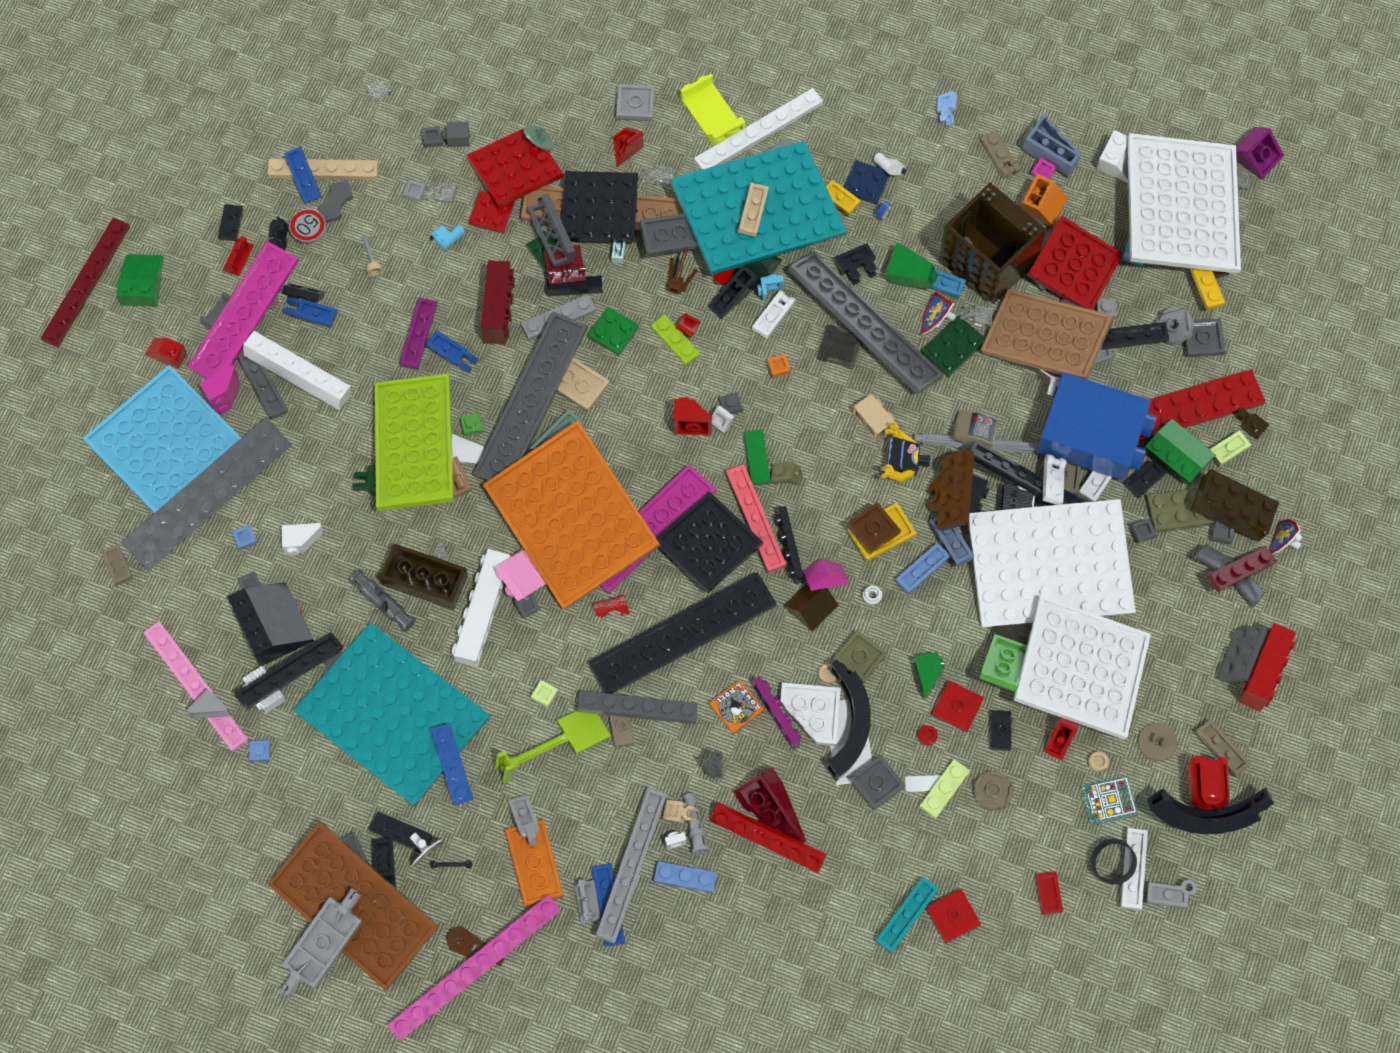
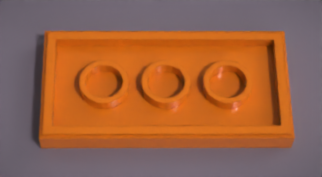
(534, 866)

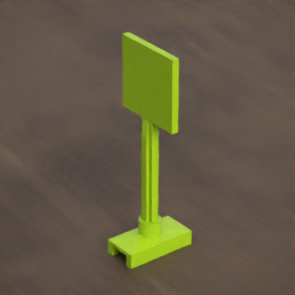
(579, 729)

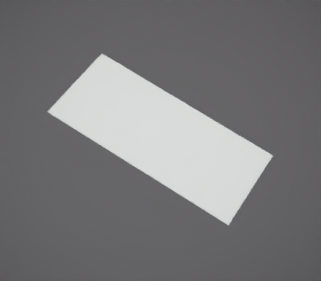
(844, 726)

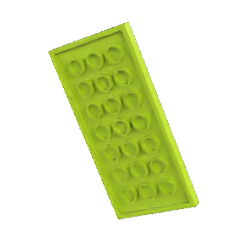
(413, 442)

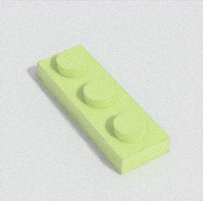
(944, 789)

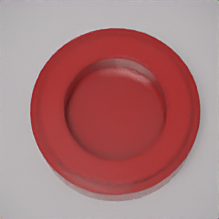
(927, 735)

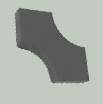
(338, 197)

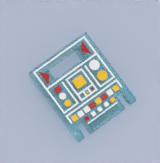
(1106, 802)

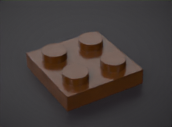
(873, 528)

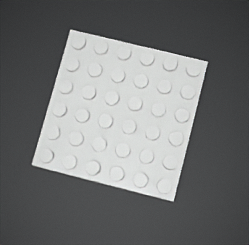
(1082, 667)

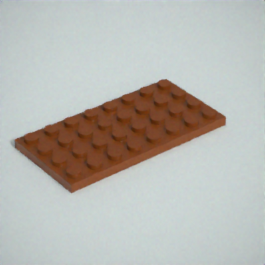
(391, 924)

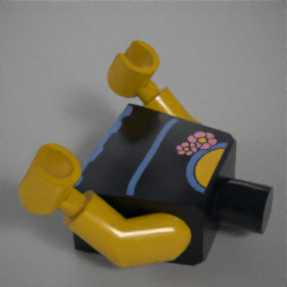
(903, 456)

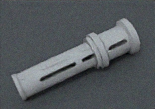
(697, 832)

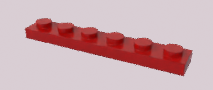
(768, 837)

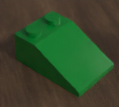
(140, 280)

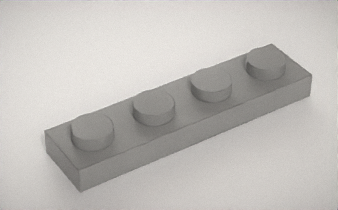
(575, 310)

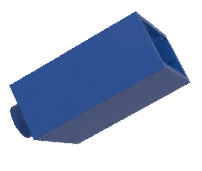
(1097, 427)

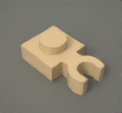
(678, 811)

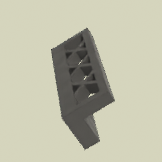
(556, 227)

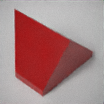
(626, 144)

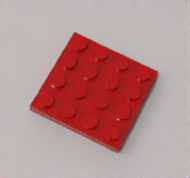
(514, 167)
(1075, 264)

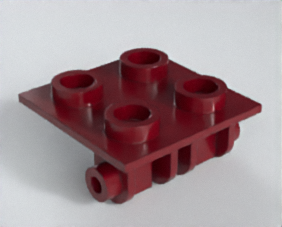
(568, 272)

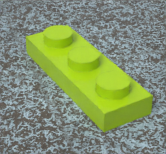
(675, 340)

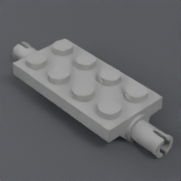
(322, 943)

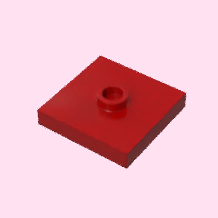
(957, 706)
(953, 916)

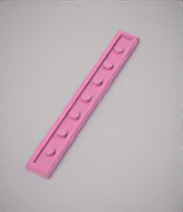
(192, 682)

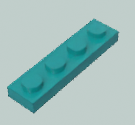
(907, 915)

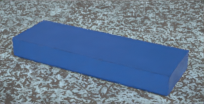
(303, 175)

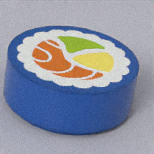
(883, 210)

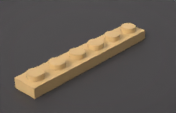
(328, 169)

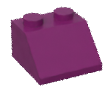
(1259, 151)

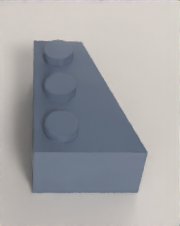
(1052, 146)

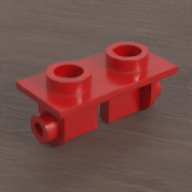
(238, 256)

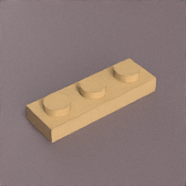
(753, 209)

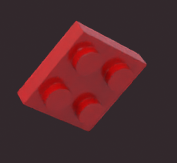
(488, 215)

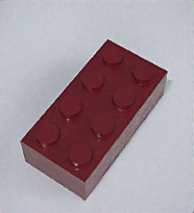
(497, 302)

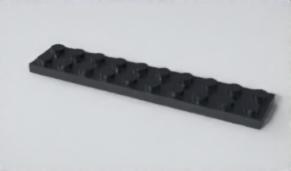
(682, 634)

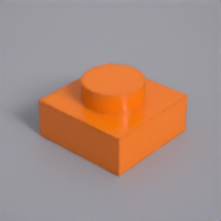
(779, 365)

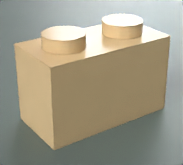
(873, 416)

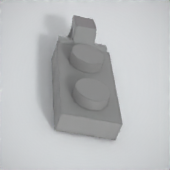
(525, 818)

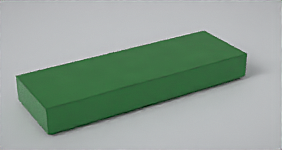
(757, 457)

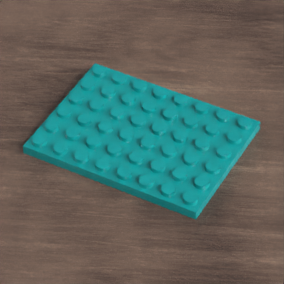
(793, 217)
(382, 709)

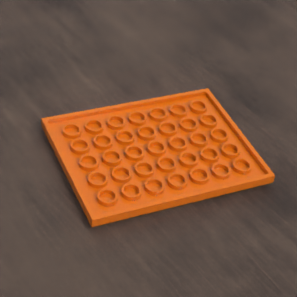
(571, 515)

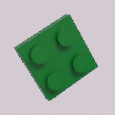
(613, 331)

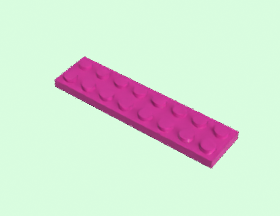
(244, 310)
(665, 509)

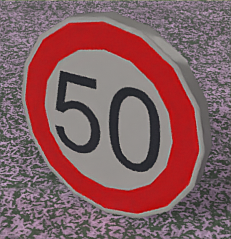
(307, 225)

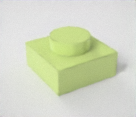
(544, 693)

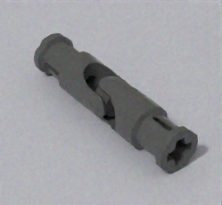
(380, 598)

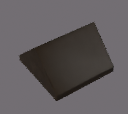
(811, 606)

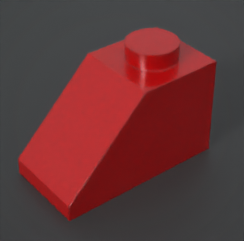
(167, 352)
(1061, 738)

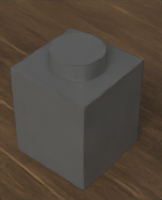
(457, 134)

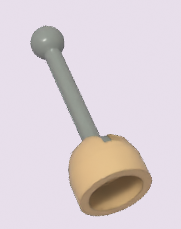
(373, 267)

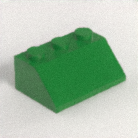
(1181, 451)

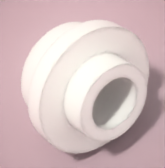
(875, 590)

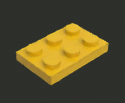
(906, 534)

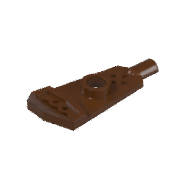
(466, 943)

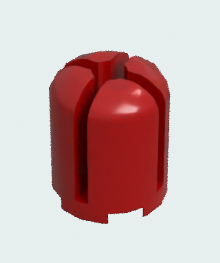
(1208, 782)

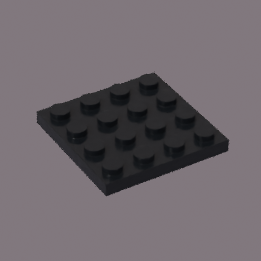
(600, 206)
(708, 542)

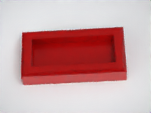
(1049, 893)

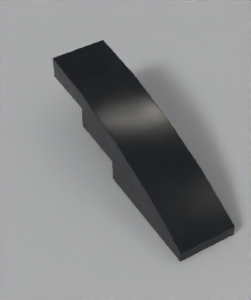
(384, 859)

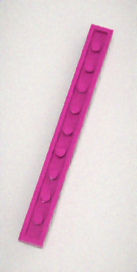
(473, 967)

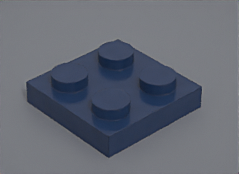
(867, 182)

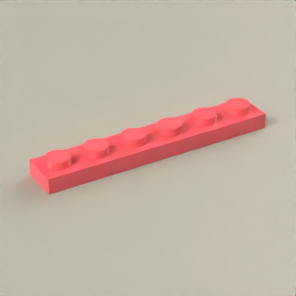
(756, 517)

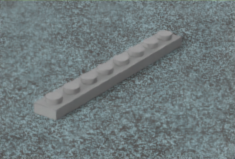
(631, 865)

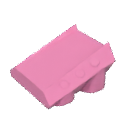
(519, 575)

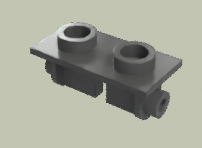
(713, 766)

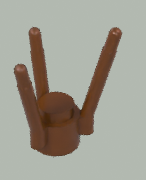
(676, 284)

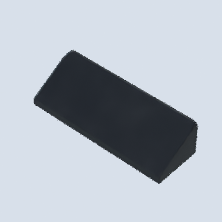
(591, 285)

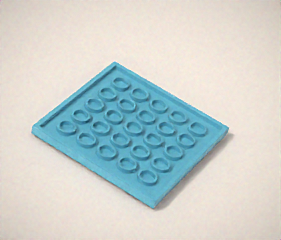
(161, 438)

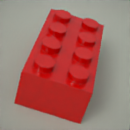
(1268, 669)

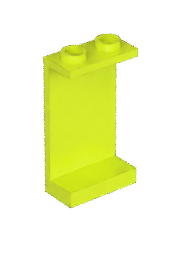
(710, 110)

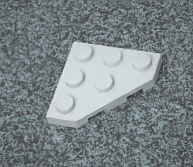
(814, 710)

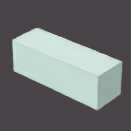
(618, 252)

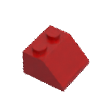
(691, 418)

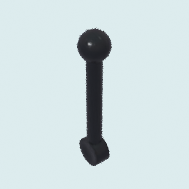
(468, 864)

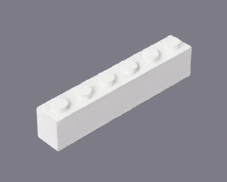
(296, 370)
(481, 610)

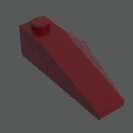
(769, 801)

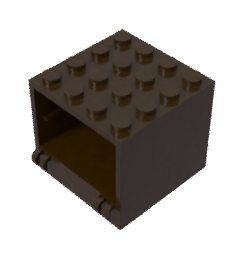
(1002, 239)

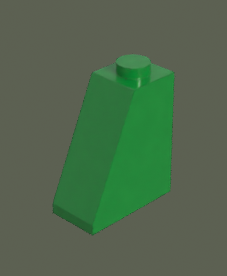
(910, 269)

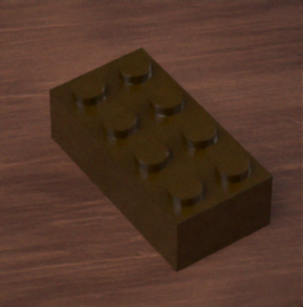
(1235, 505)
(424, 576)

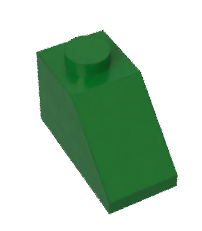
(928, 671)

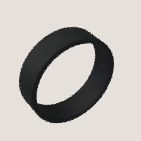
(1128, 875)

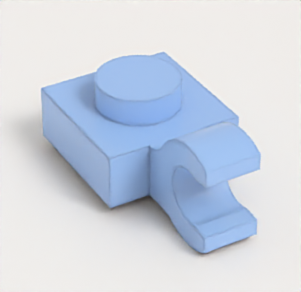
(945, 105)

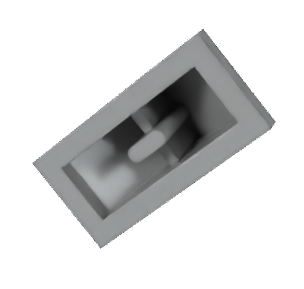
(208, 707)

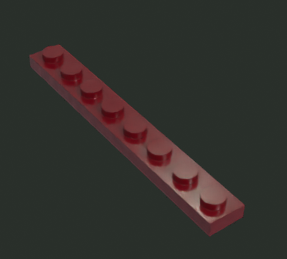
(85, 283)

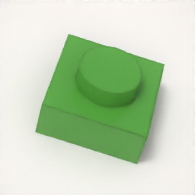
(471, 424)

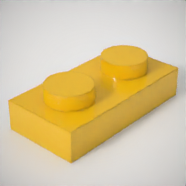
(842, 198)

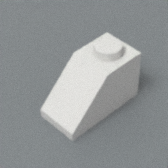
(299, 537)

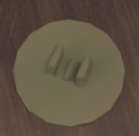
(1157, 741)

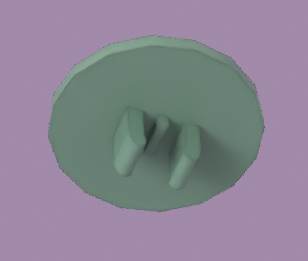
(539, 137)

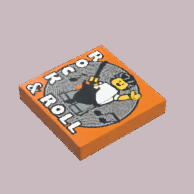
(736, 707)

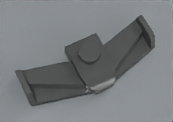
(1218, 560)

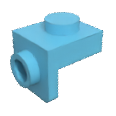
(769, 283)

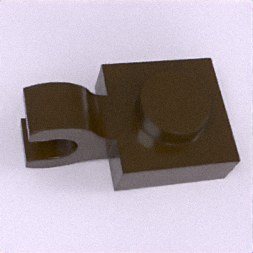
(1253, 425)

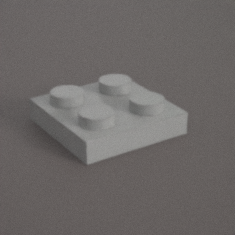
(635, 102)

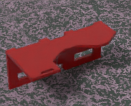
(618, 606)

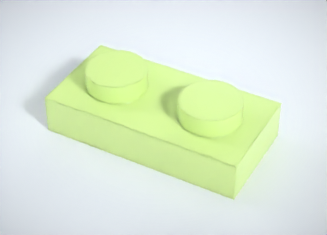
(1230, 448)

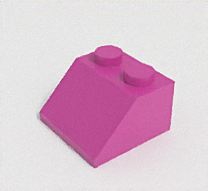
(221, 389)

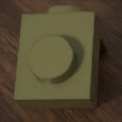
(786, 472)

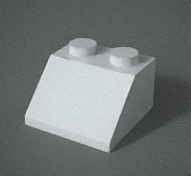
(1115, 157)

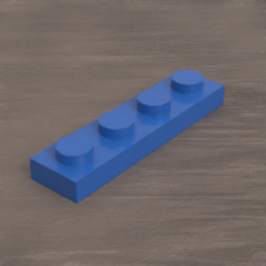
(451, 764)

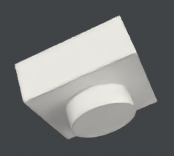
(721, 419)
(675, 840)

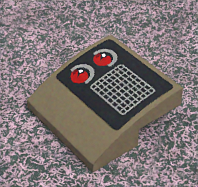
(975, 426)

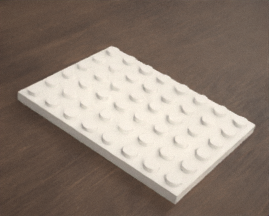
(1183, 203)
(1051, 551)

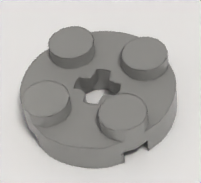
(1185, 322)

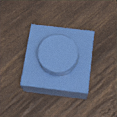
(244, 537)
(259, 751)

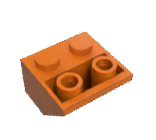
(1044, 200)

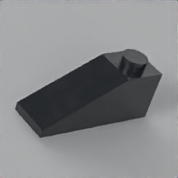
(735, 291)

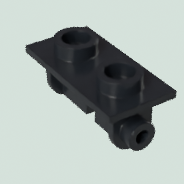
(278, 230)

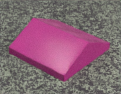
(824, 575)

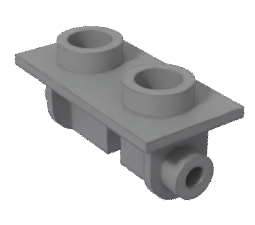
(587, 901)

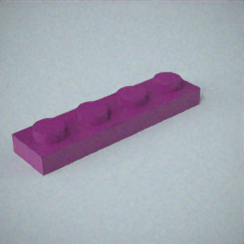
(418, 333)
(773, 705)

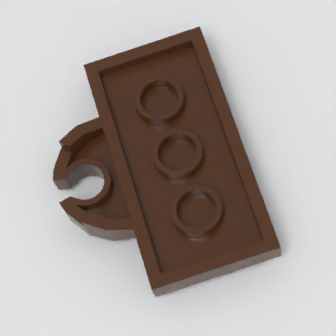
(953, 490)

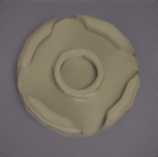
(993, 790)

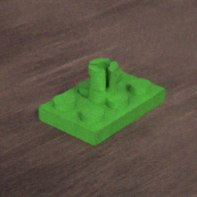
(1004, 662)

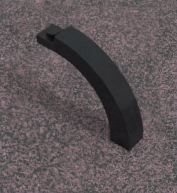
(860, 720)
(1209, 821)

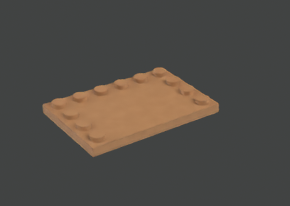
(1047, 334)

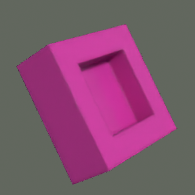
(1044, 168)

